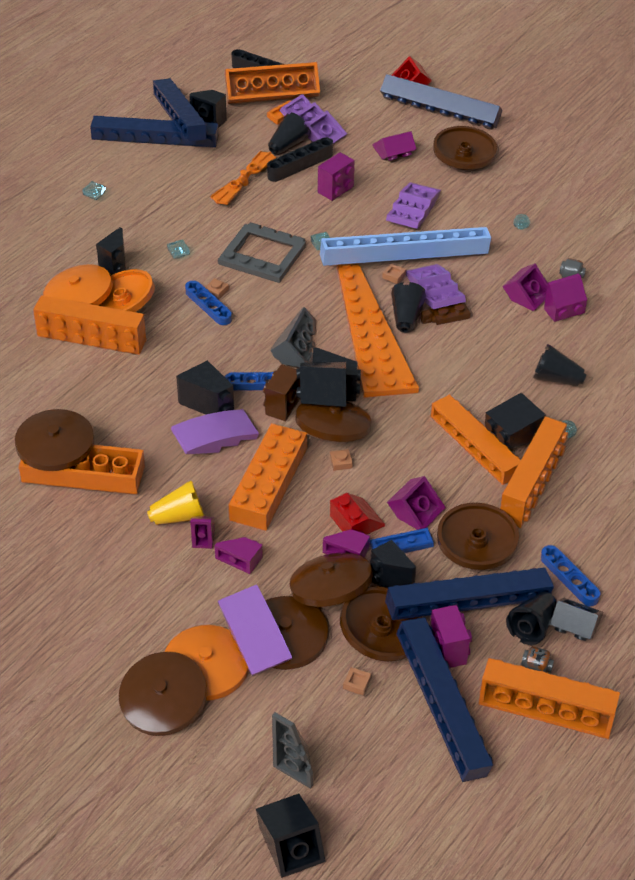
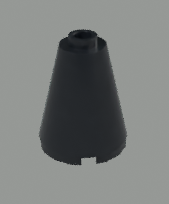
(288, 134)
(407, 305)
(558, 368)
(532, 618)

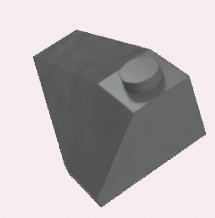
(296, 342)
(290, 751)

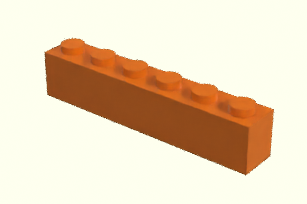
(475, 438)

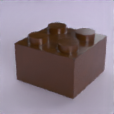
(281, 393)

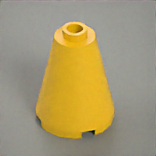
(176, 506)

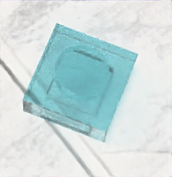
(94, 190)
(316, 239)
(178, 249)

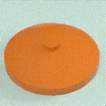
(81, 284)
(130, 290)
(216, 655)

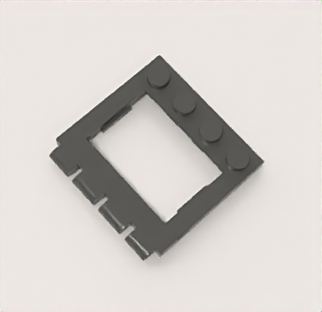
(258, 267)

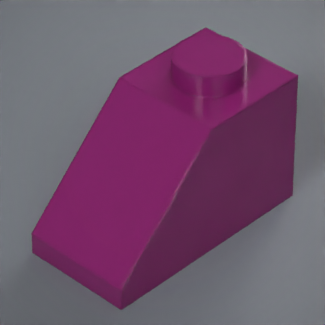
(202, 532)
(347, 542)
(239, 553)

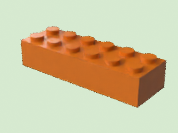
(272, 82)
(90, 324)
(103, 470)
(534, 470)
(268, 477)
(548, 698)

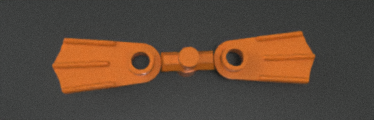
(229, 191)

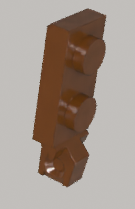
(446, 314)

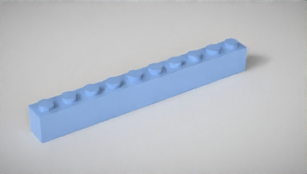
(404, 246)

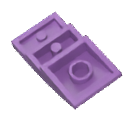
(319, 122)
(413, 205)
(438, 286)
(214, 431)
(254, 630)

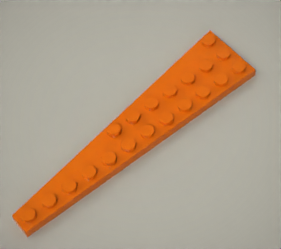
(375, 348)

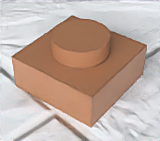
(394, 273)
(217, 288)
(341, 460)
(357, 681)

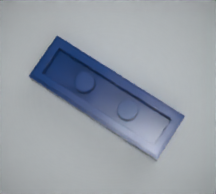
(407, 541)

